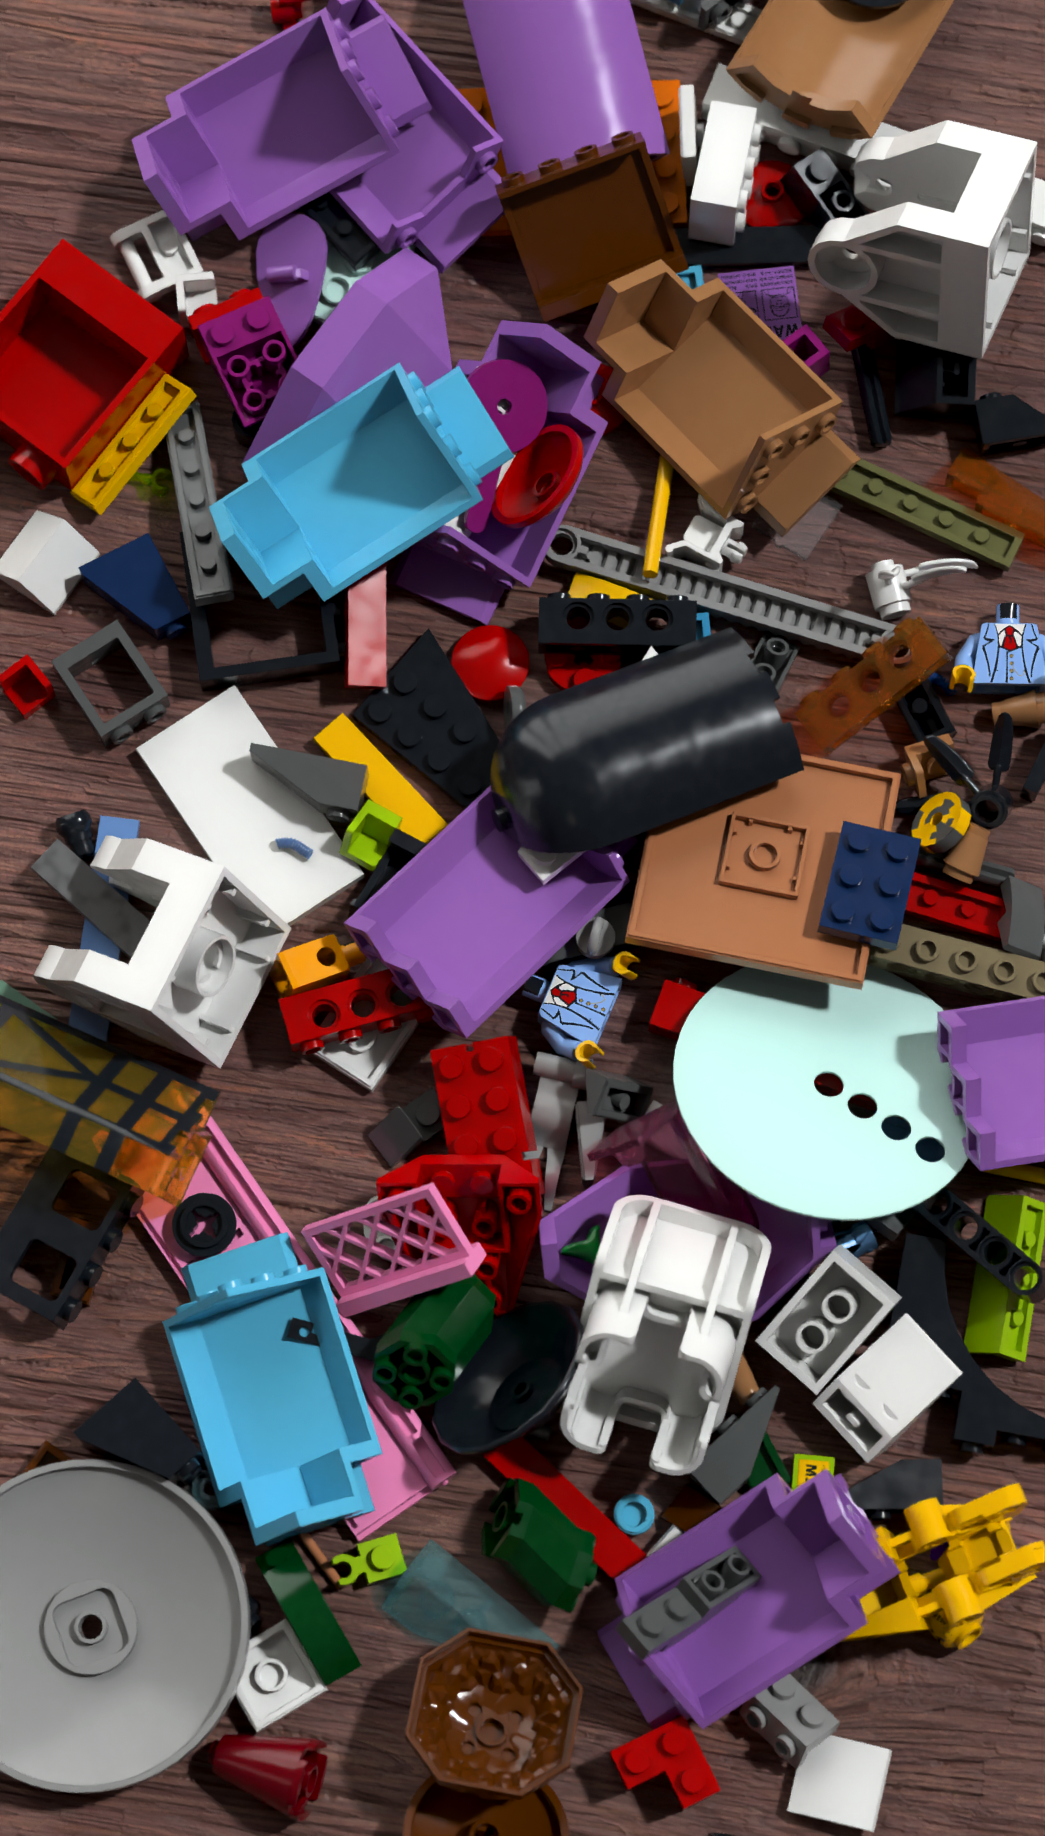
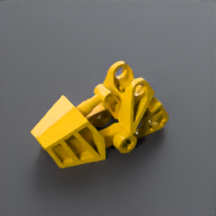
(972, 1572)

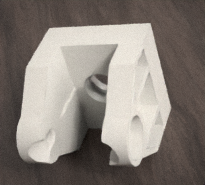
(943, 235)
(194, 962)

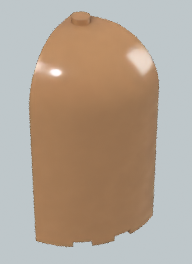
(834, 60)

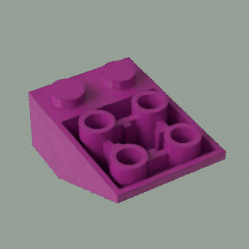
(249, 357)

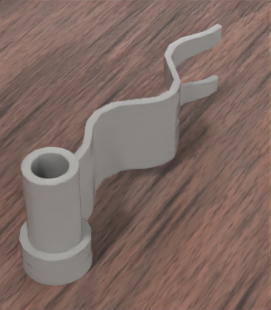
(553, 1113)

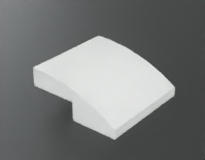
(841, 1783)

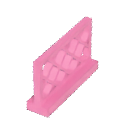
(411, 1275)

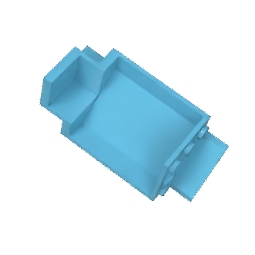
(359, 484)
(271, 1412)

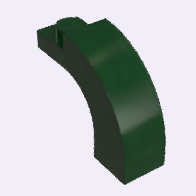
(308, 1612)

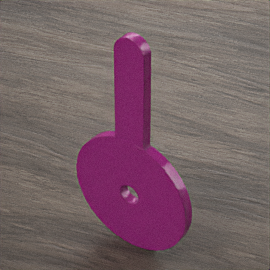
(518, 426)

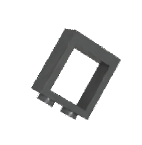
(91, 652)

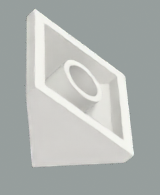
(46, 560)

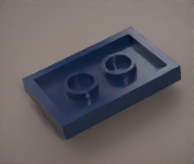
(869, 885)

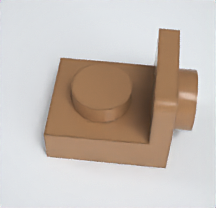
(921, 765)

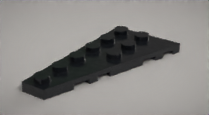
(433, 722)

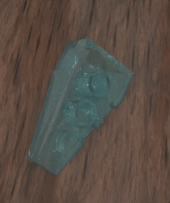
(443, 1598)

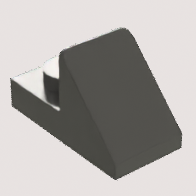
(408, 1128)

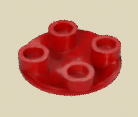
(489, 661)

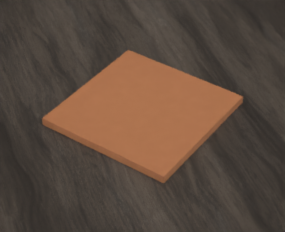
(755, 871)

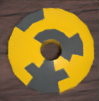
(941, 822)

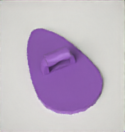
(292, 270)

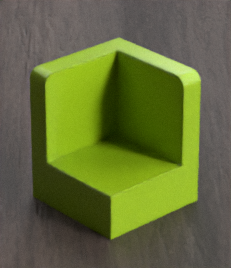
(369, 835)

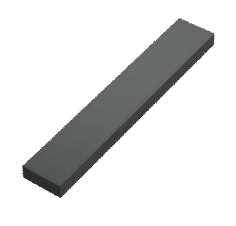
(194, 495)

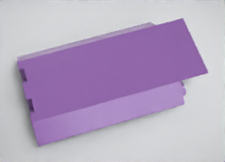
(443, 177)
(474, 920)
(997, 1079)

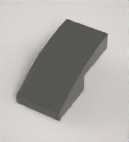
(1024, 919)

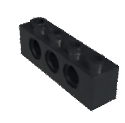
(598, 638)

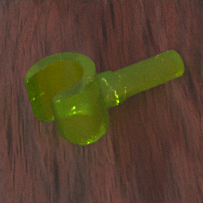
(149, 479)

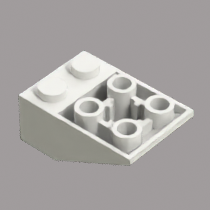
(887, 1388)

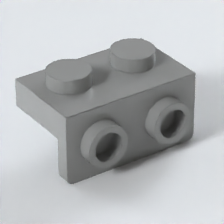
(789, 1719)

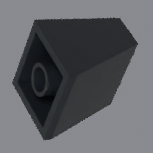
(142, 1434)

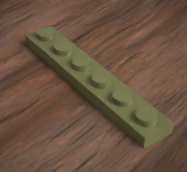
(931, 514)

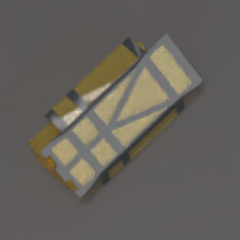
(101, 1103)

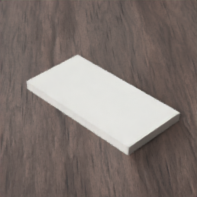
(242, 809)

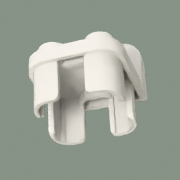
(664, 1328)

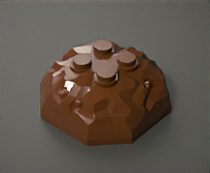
(494, 1714)

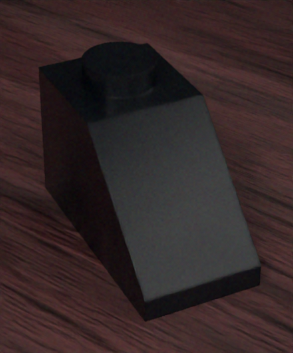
(1006, 424)

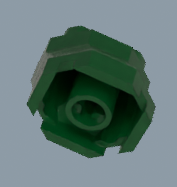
(433, 1342)
(539, 1545)

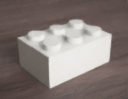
(724, 173)
(828, 1319)

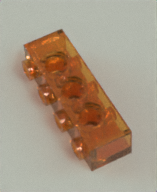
(895, 683)

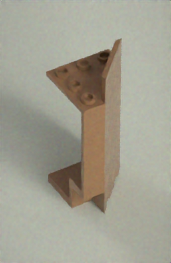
(719, 395)

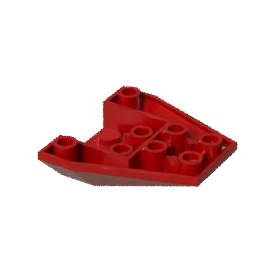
(491, 1202)

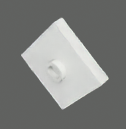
(690, 133)
(277, 1677)

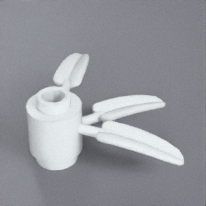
(891, 589)

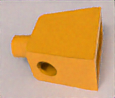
(314, 965)

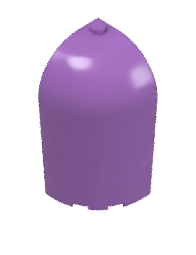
(563, 77)

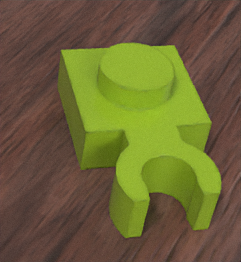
(376, 1559)

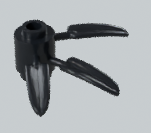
(961, 774)

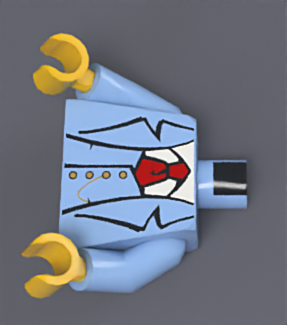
(1002, 656)
(579, 1003)

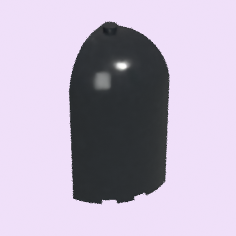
(640, 748)

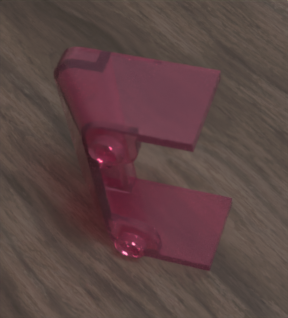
(676, 1164)

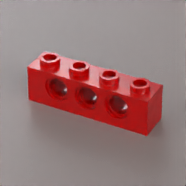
(340, 998)

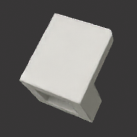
(194, 291)

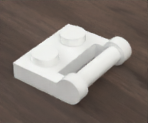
(168, 248)

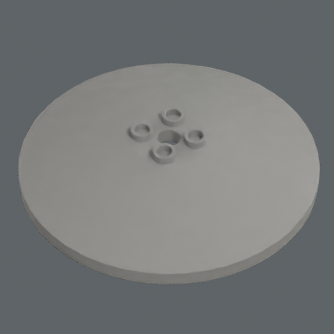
(171, 1614)

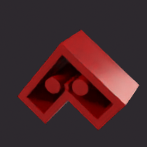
(670, 1752)

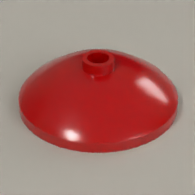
(539, 478)

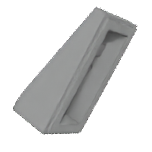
(589, 1135)

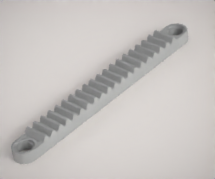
(725, 595)

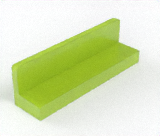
(996, 1316)

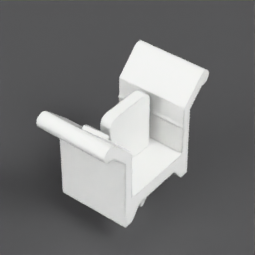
(709, 539)

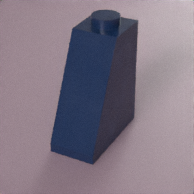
(139, 587)

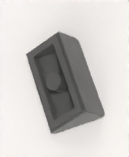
(616, 1095)

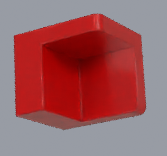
(26, 686)

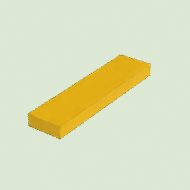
(133, 444)
(385, 784)

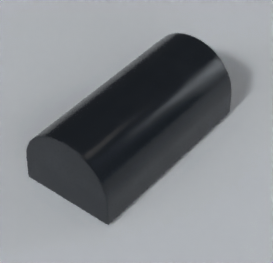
(925, 712)

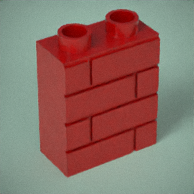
(76, 364)

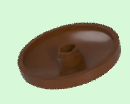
(454, 1813)

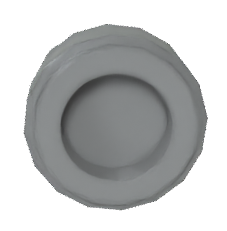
(596, 938)

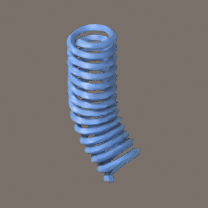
(287, 843)

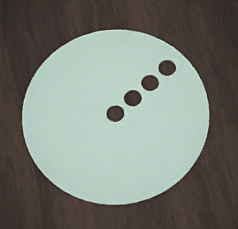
(753, 1105)

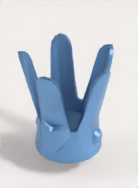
(859, 1236)

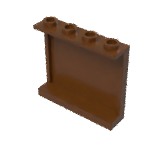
(588, 222)

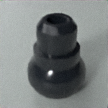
(77, 832)

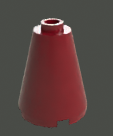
(272, 1769)

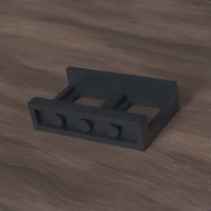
(36, 1220)

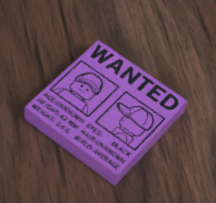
(770, 295)

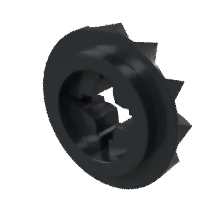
(207, 1206)

